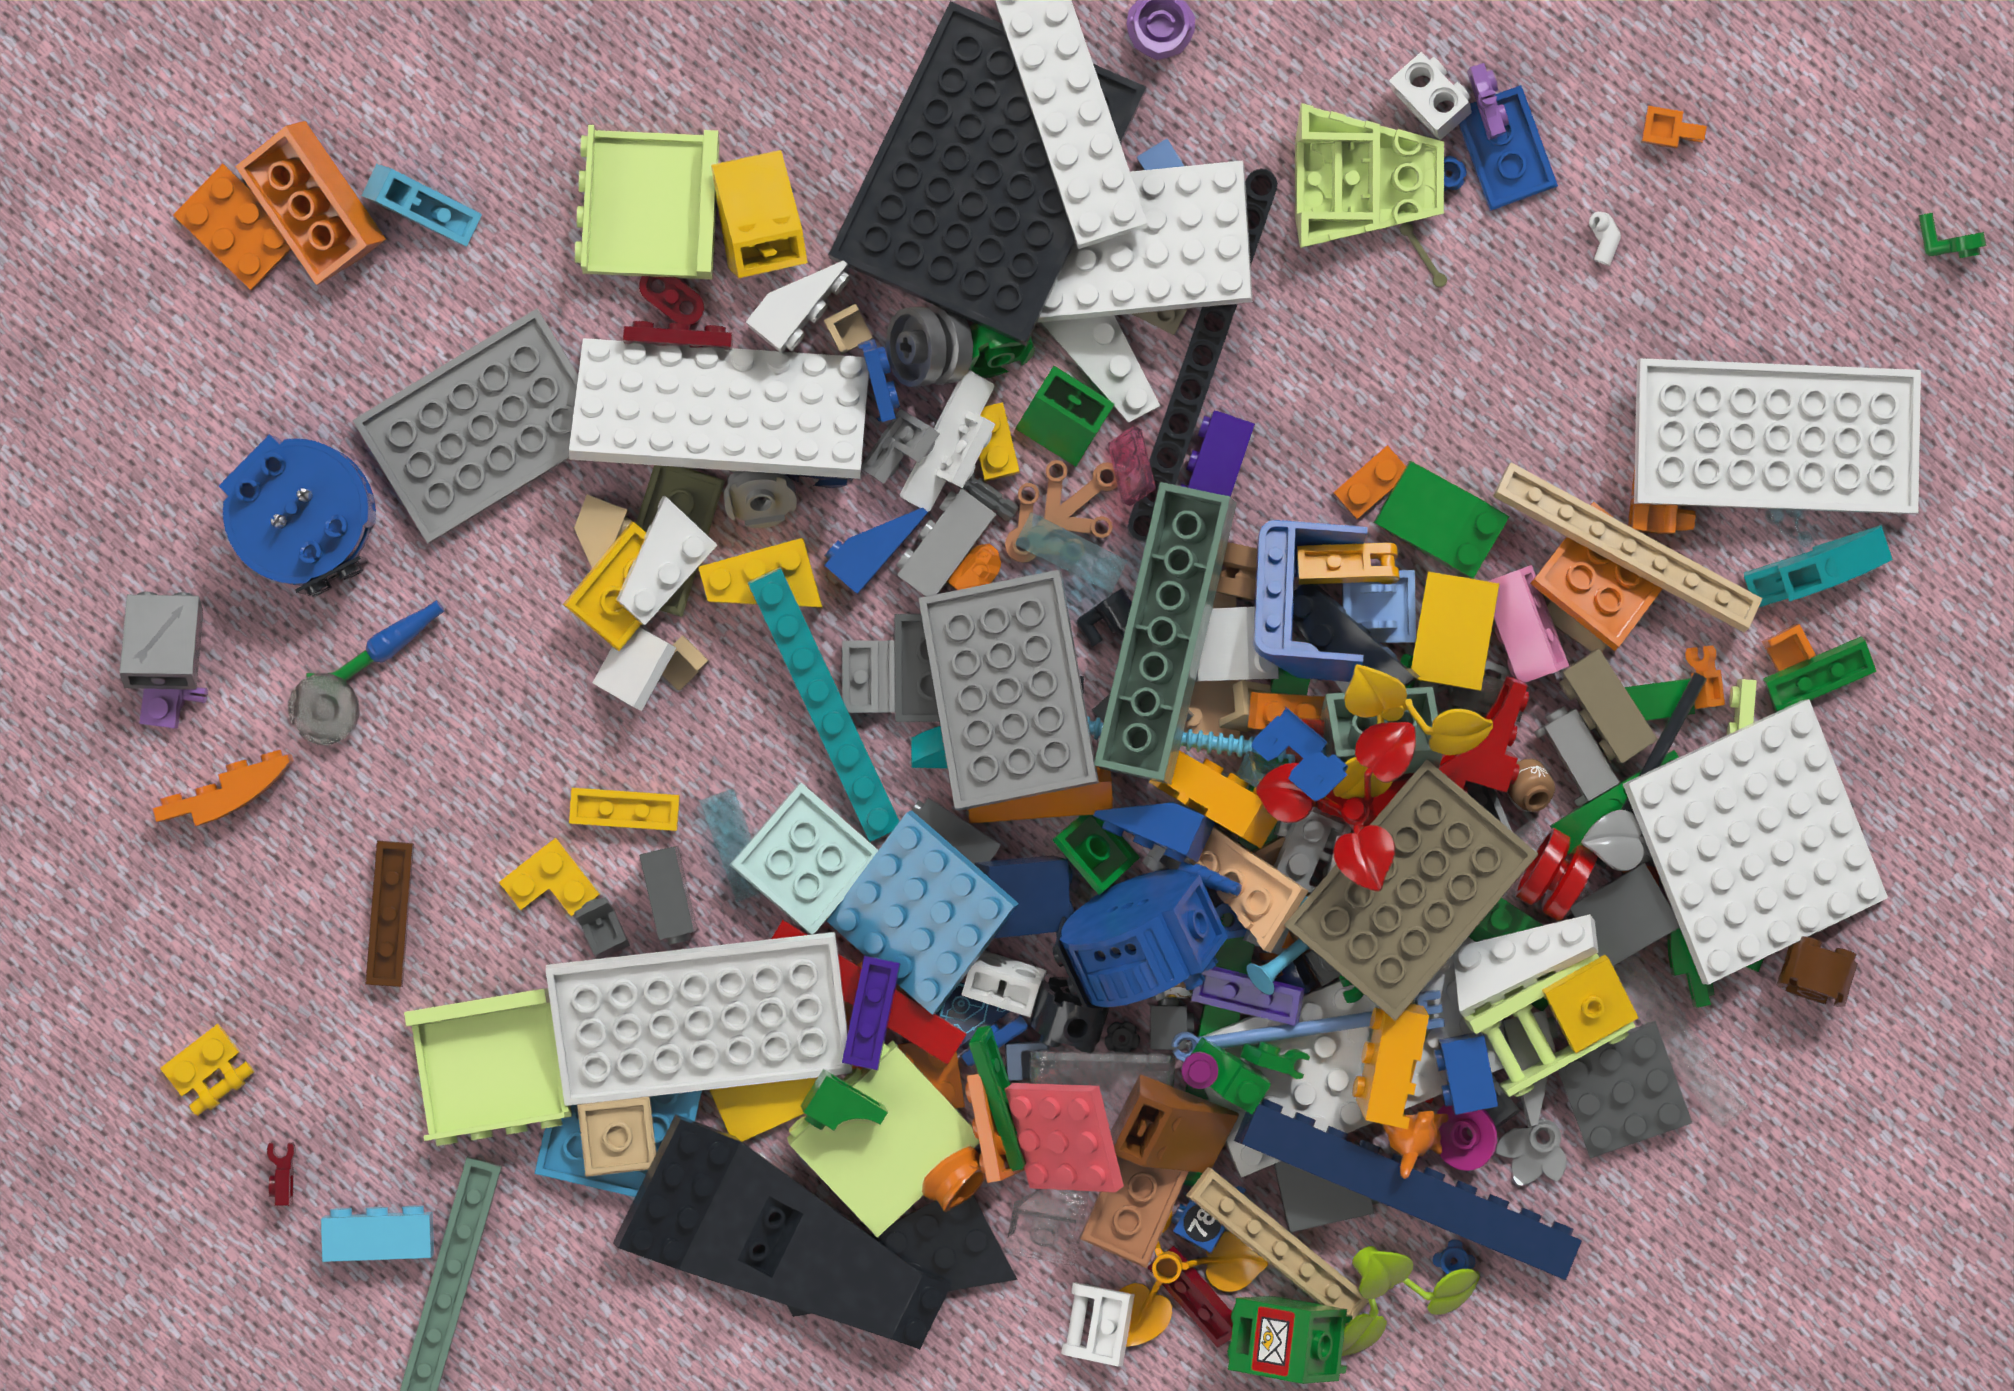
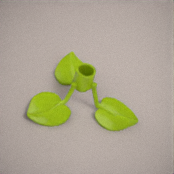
(1383, 1271)

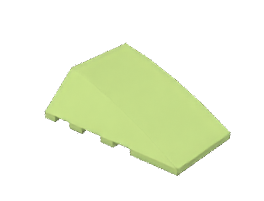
(1361, 176)

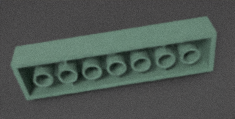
(1165, 633)

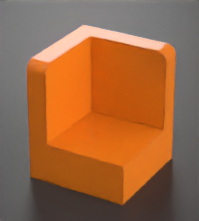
(1788, 647)

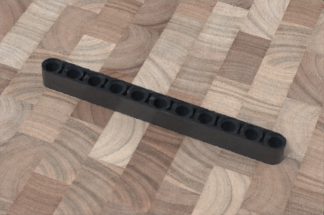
(1200, 374)

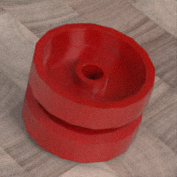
(1561, 877)

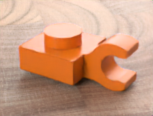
(1665, 128)
(1712, 691)

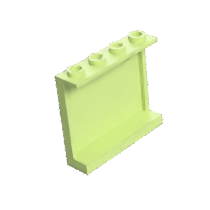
(647, 204)
(488, 1066)
(884, 1165)

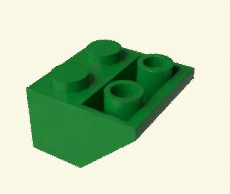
(1064, 416)

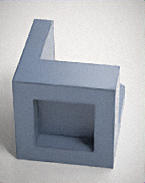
(1017, 1058)

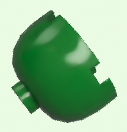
(995, 350)

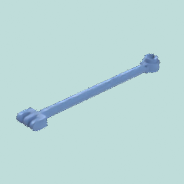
(1302, 1028)

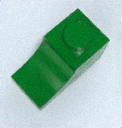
(1236, 1079)
(836, 1101)

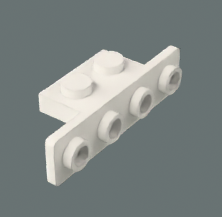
(958, 445)

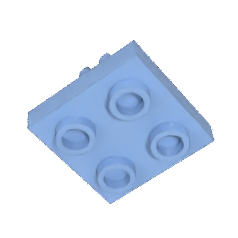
(1384, 608)

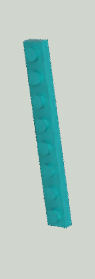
(824, 703)

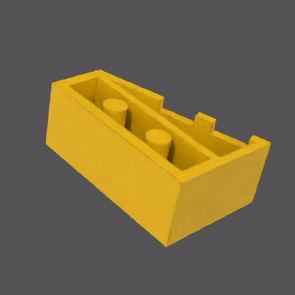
(729, 578)

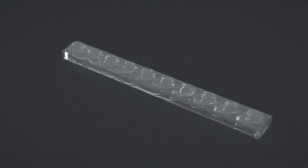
(1682, 1045)

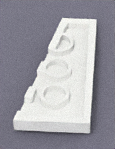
(1108, 361)
(1506, 962)

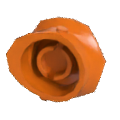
(954, 1179)

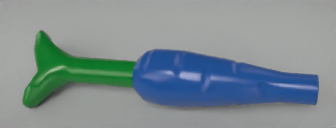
(389, 641)

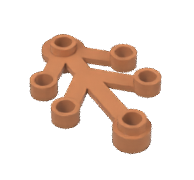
(1059, 513)

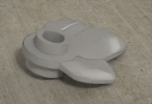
(1531, 1157)

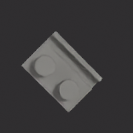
(868, 676)

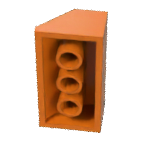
(310, 202)

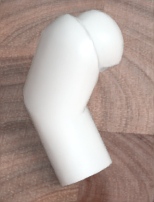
(1607, 235)

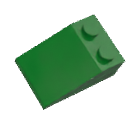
(1441, 520)

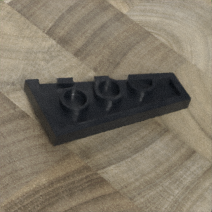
(1334, 631)

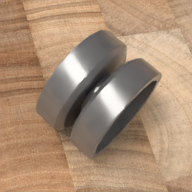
(928, 346)

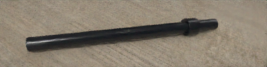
(1669, 734)

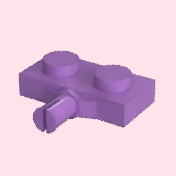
(1484, 88)
(163, 706)

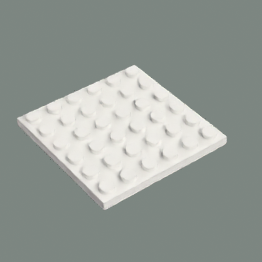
(1755, 841)

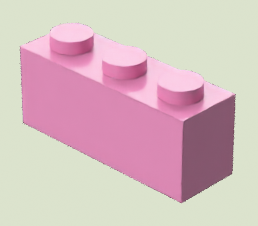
(1526, 627)

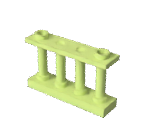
(1518, 1003)

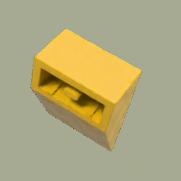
(758, 214)

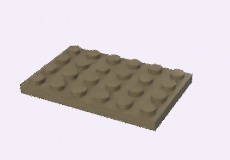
(1443, 882)

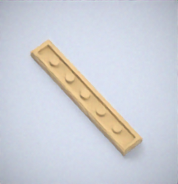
(1275, 1243)

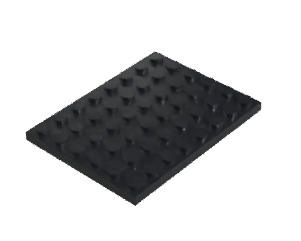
(963, 186)

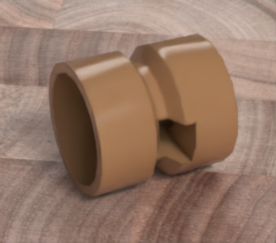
(1239, 572)

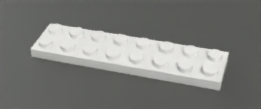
(1072, 119)

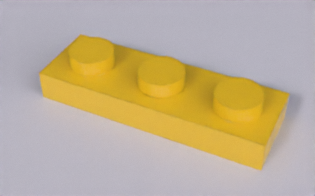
(624, 809)

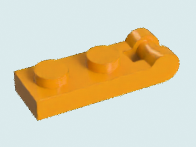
(1347, 563)

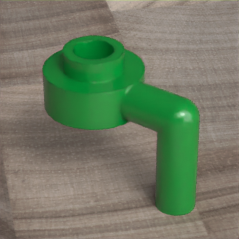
(1964, 245)

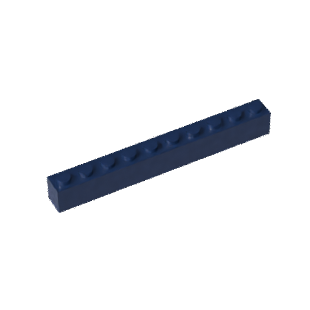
(1419, 1195)

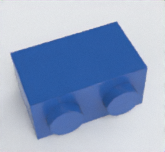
(1467, 1073)

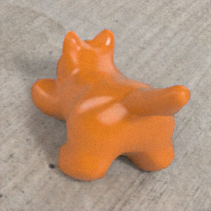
(1421, 1136)

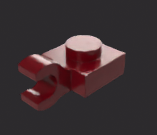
(282, 1183)

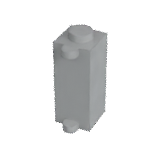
(1578, 753)

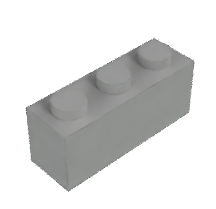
(945, 543)

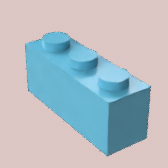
(377, 1234)

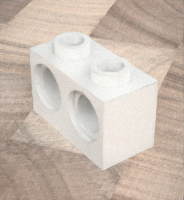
(1424, 100)
(1004, 983)

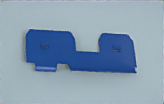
(1316, 772)

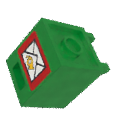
(1287, 1339)

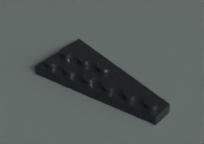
(948, 1246)

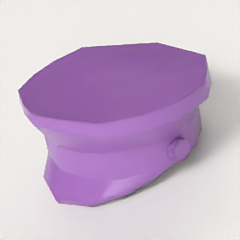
(1161, 19)

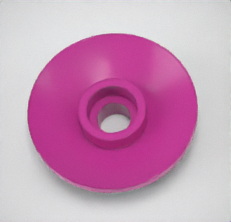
(1458, 1147)

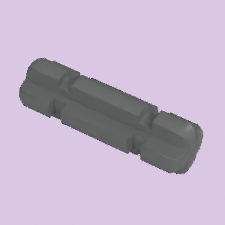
(990, 498)

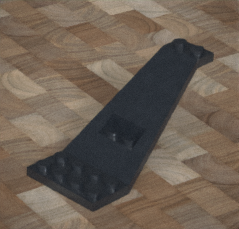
(711, 1206)

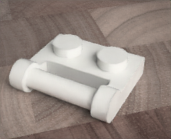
(1107, 1328)

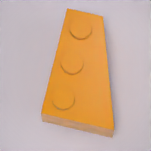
(1219, 798)
(1390, 1065)

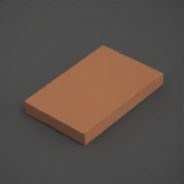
(1135, 1215)

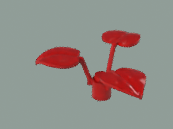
(1371, 849)

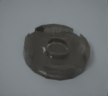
(323, 708)

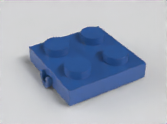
(884, 391)

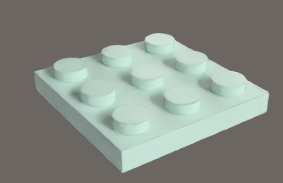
(804, 859)

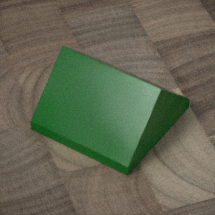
(1095, 852)

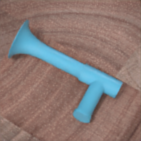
(1264, 975)

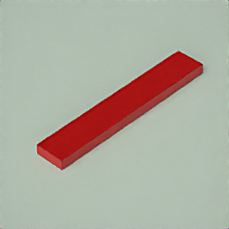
(906, 1016)

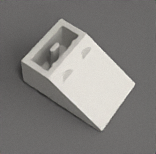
(789, 308)

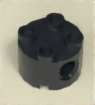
(1064, 1020)

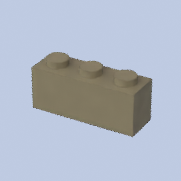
(1607, 707)

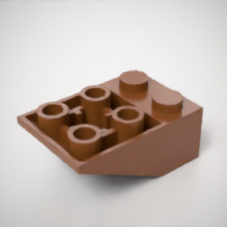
(1170, 1128)

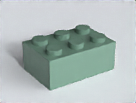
(1344, 728)

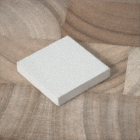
(635, 668)

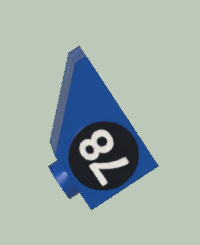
(1198, 1226)

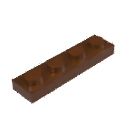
(389, 913)

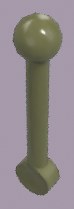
(1439, 279)

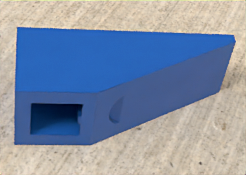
(1166, 825)

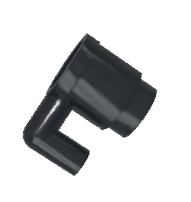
(1113, 611)

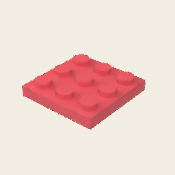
(1064, 1137)

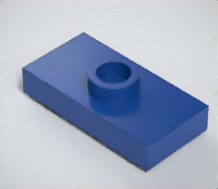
(1002, 1035)

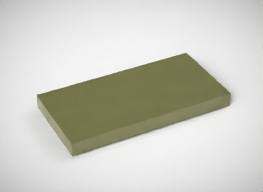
(696, 497)

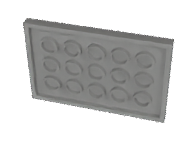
(476, 426)
(1008, 690)

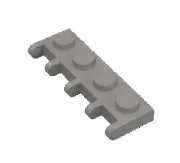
(1300, 856)

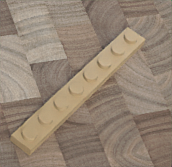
(1627, 547)

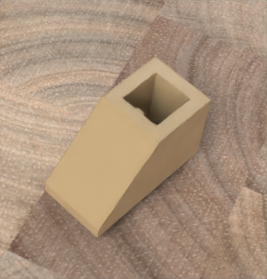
(599, 526)

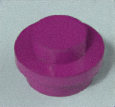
(1200, 1070)

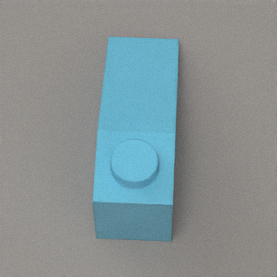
(421, 204)

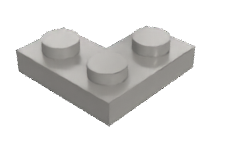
(902, 437)

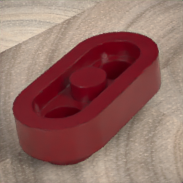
(672, 297)

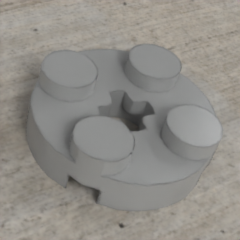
(742, 500)

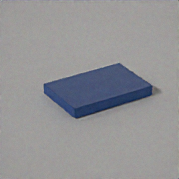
(1511, 164)

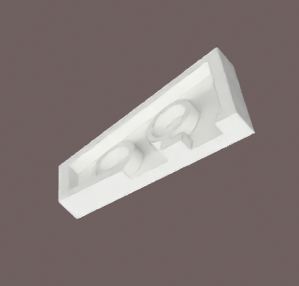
(666, 559)

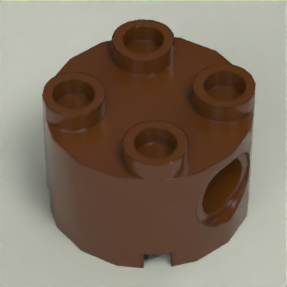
(1818, 972)

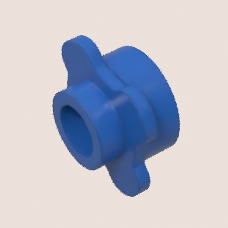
(1455, 1250)

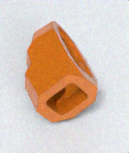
(977, 568)

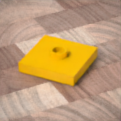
(1590, 1003)

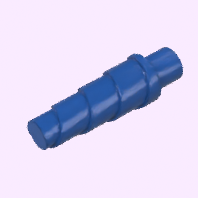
(1212, 879)

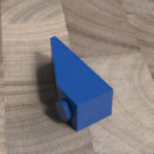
(864, 554)

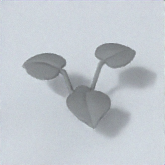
(1618, 841)

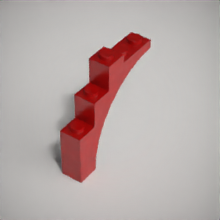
(1485, 764)

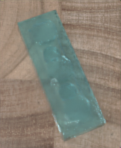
(1071, 552)
(730, 836)

